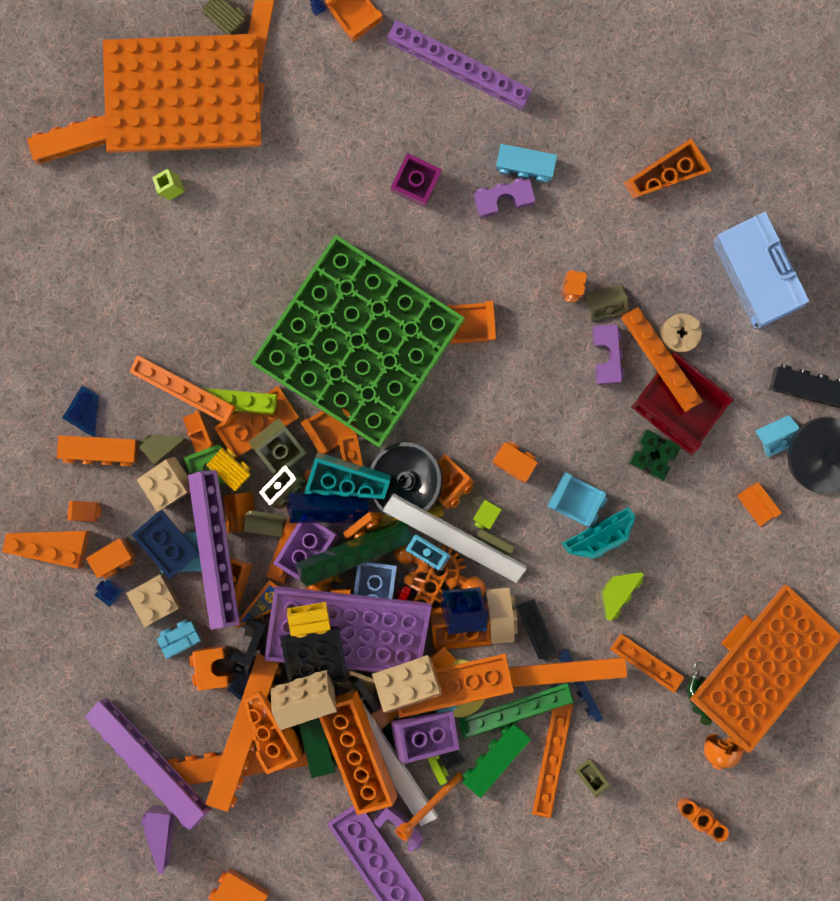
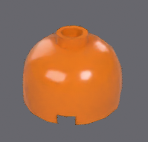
(722, 752)

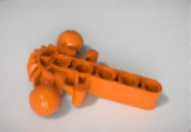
(451, 577)

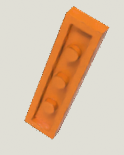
(647, 663)

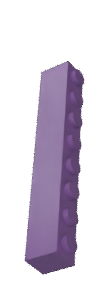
(213, 549)
(148, 763)

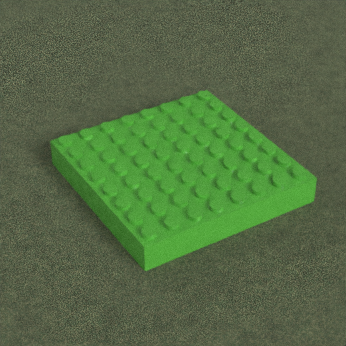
(359, 339)

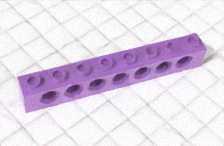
(459, 65)

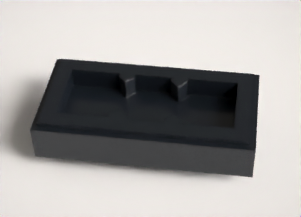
(364, 693)

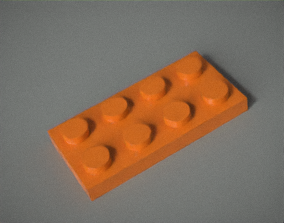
(246, 426)

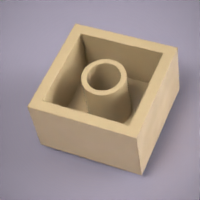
(165, 484)
(153, 600)

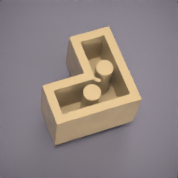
(501, 615)

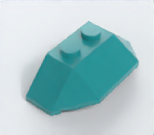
(602, 536)

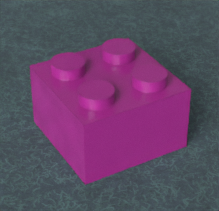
(416, 180)

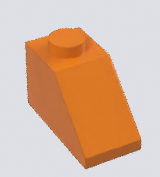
(84, 511)

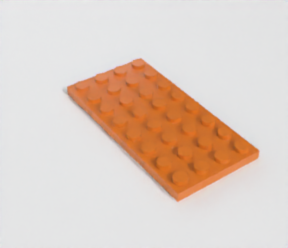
(766, 668)

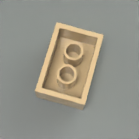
(407, 684)
(303, 700)

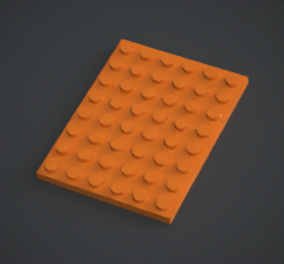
(181, 93)

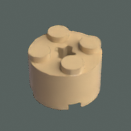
(689, 326)

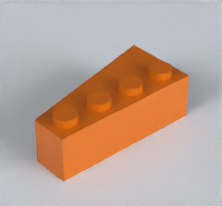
(674, 167)
(59, 547)

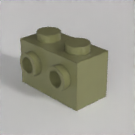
(284, 482)

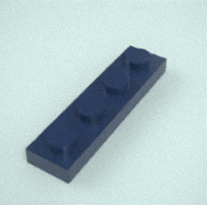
(583, 693)

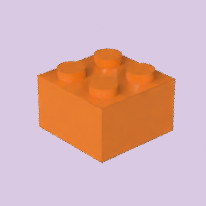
(514, 462)
(112, 557)

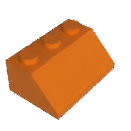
(459, 640)

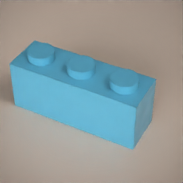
(525, 163)

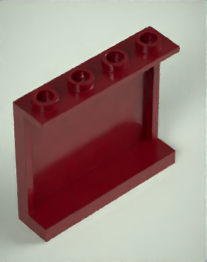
(666, 414)

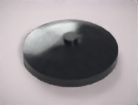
(816, 455)
(413, 473)

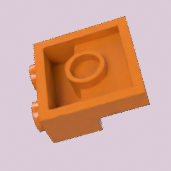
(455, 483)

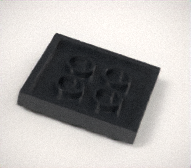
(315, 654)

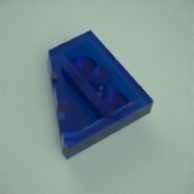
(83, 411)

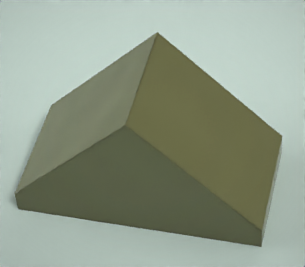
(592, 778)

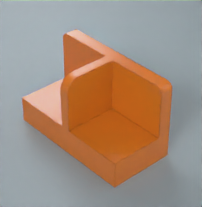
(198, 431)

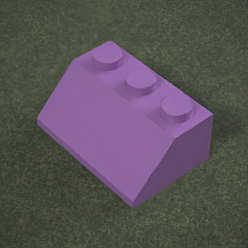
(304, 542)

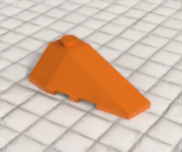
(274, 746)

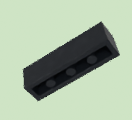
(806, 386)

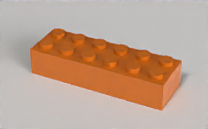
(358, 755)

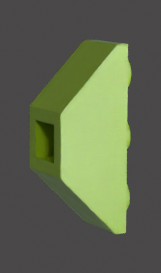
(618, 592)

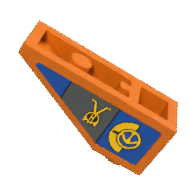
(261, 604)

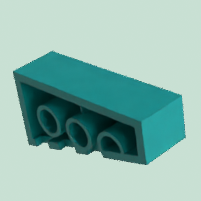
(346, 479)

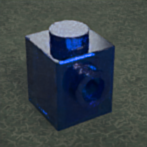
(109, 592)

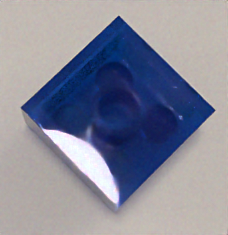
(464, 610)

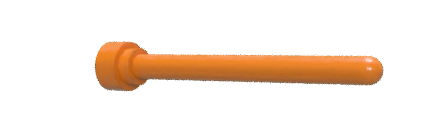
(405, 830)

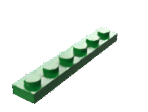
(516, 711)

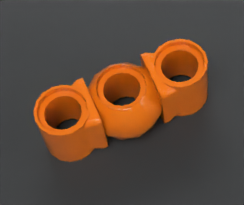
(707, 827)

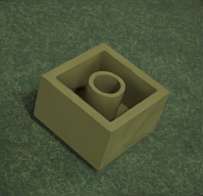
(277, 447)

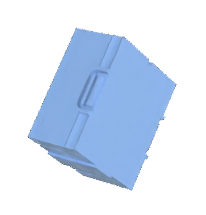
(760, 270)

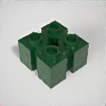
(650, 443)

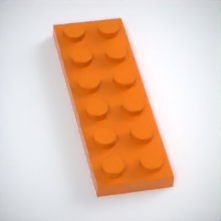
(467, 684)

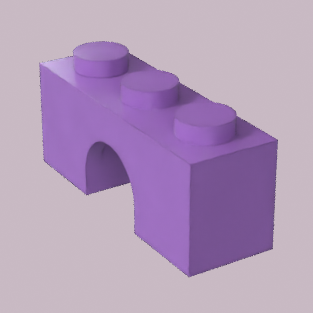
(519, 192)
(608, 337)

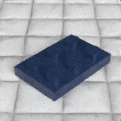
(165, 544)

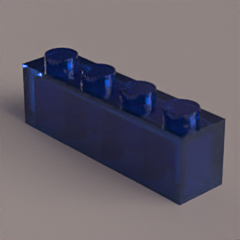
(325, 508)

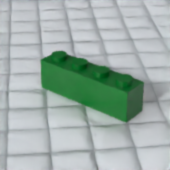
(496, 759)

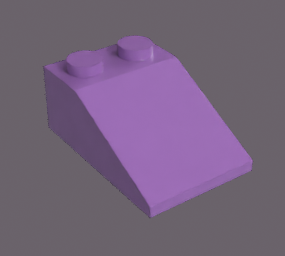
(424, 736)
(159, 832)

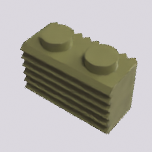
(224, 16)

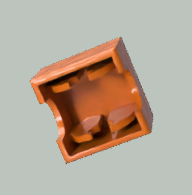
(206, 673)

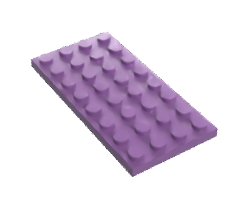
(372, 629)

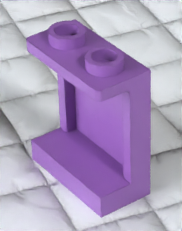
(397, 818)

